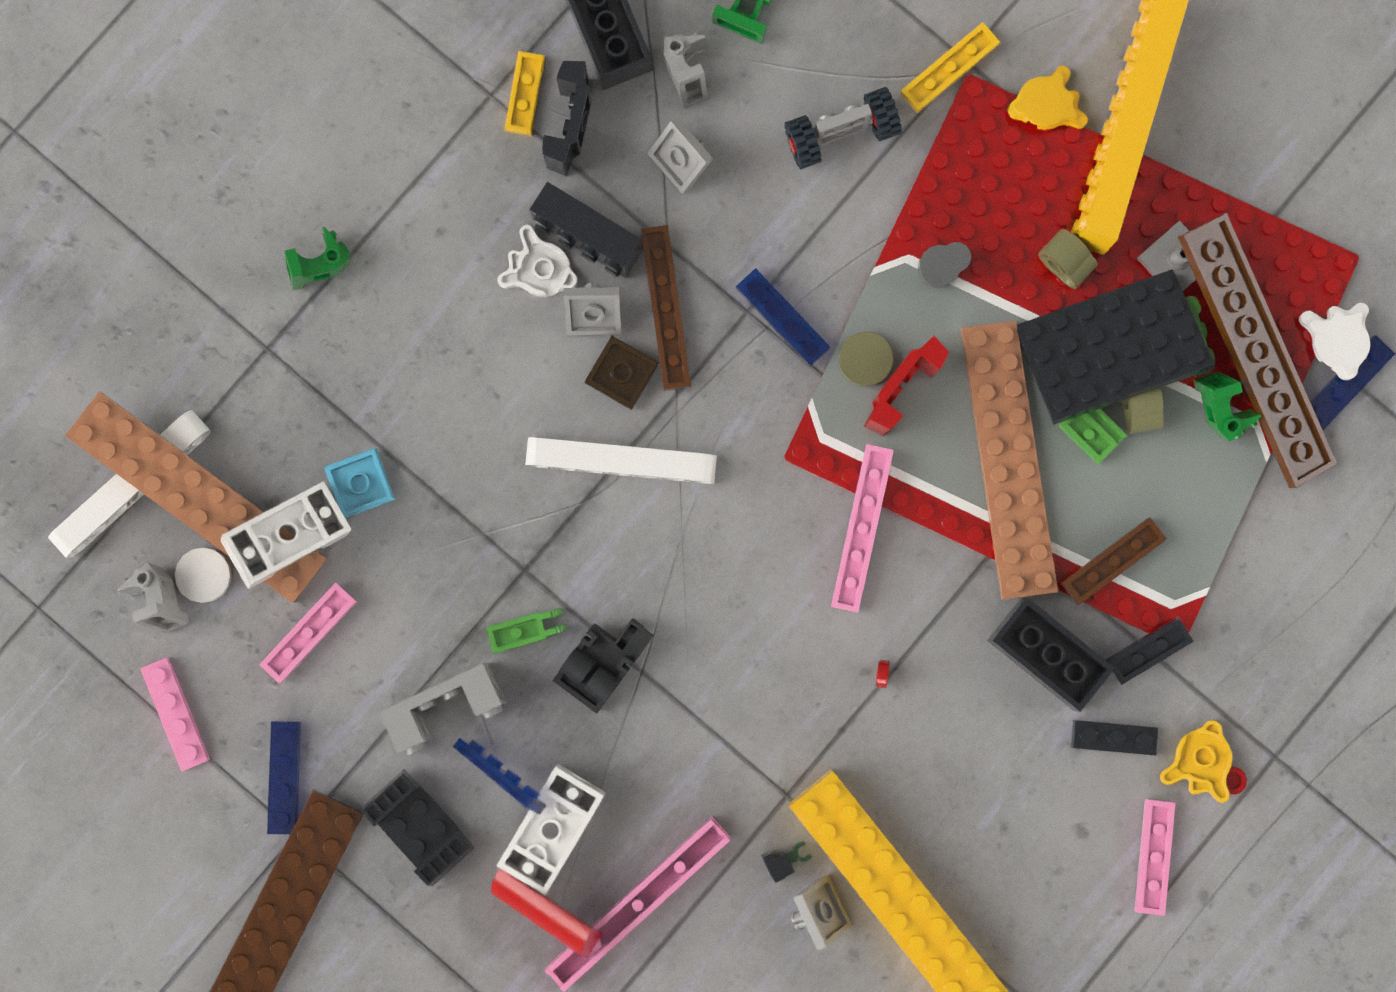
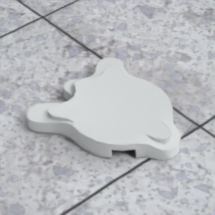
(538, 268)
(1340, 339)

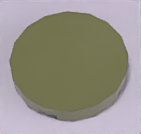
(865, 359)

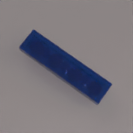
(782, 317)
(1340, 392)
(283, 776)
(506, 780)

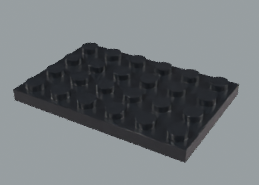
(1114, 347)

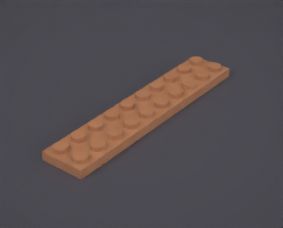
(1009, 460)
(178, 483)

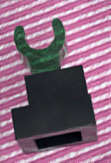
(781, 864)

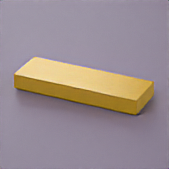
(525, 93)

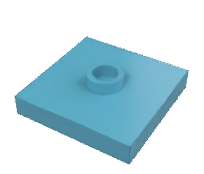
(359, 483)

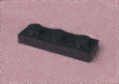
(1150, 650)
(1114, 737)

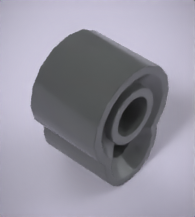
(943, 263)

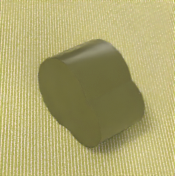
(1068, 258)
(1143, 412)

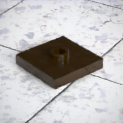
(621, 373)

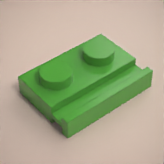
(1094, 434)

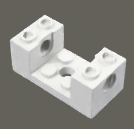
(260, 550)
(570, 806)

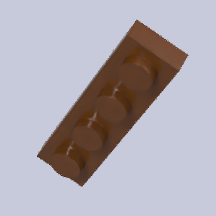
(1113, 561)

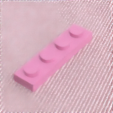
(308, 633)
(175, 714)
(1154, 857)

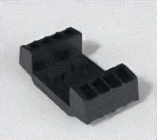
(572, 83)
(418, 827)

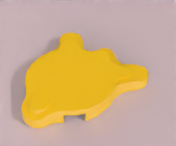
(1048, 103)
(1202, 760)

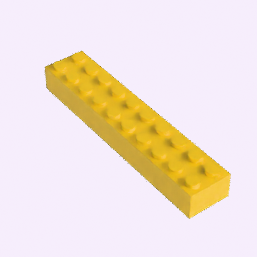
(1129, 123)
(891, 889)

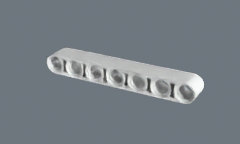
(621, 460)
(118, 494)

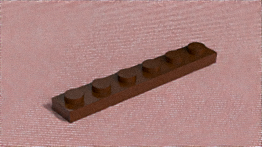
(665, 308)

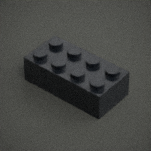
(611, 40)
(586, 230)
(1051, 654)

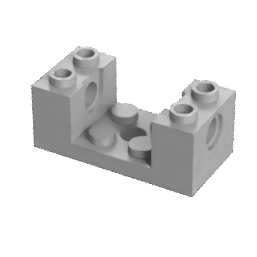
(406, 723)

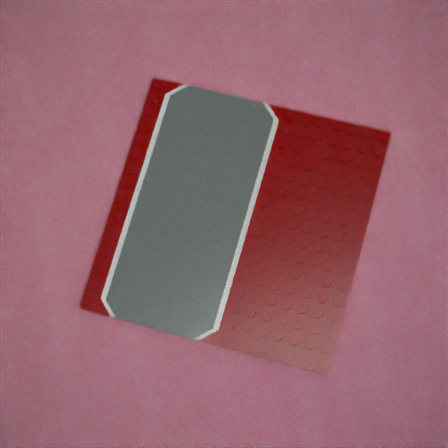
(1005, 197)

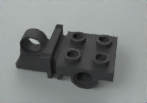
(599, 663)

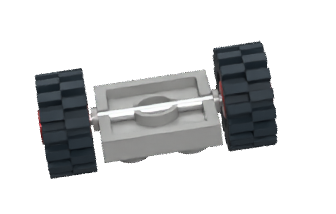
(877, 110)

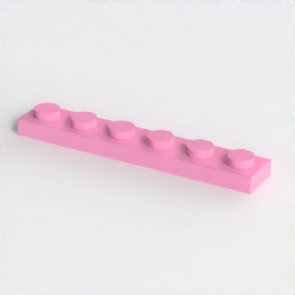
(862, 528)

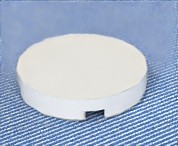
(203, 575)

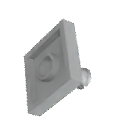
(680, 155)
(1168, 255)
(592, 310)
(821, 912)

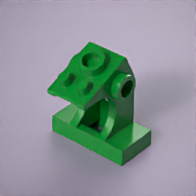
(741, 22)
(306, 271)
(1216, 394)

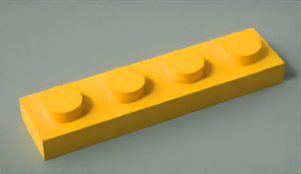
(950, 67)

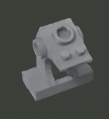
(688, 80)
(161, 602)

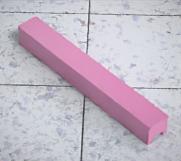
(642, 900)

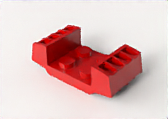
(928, 359)

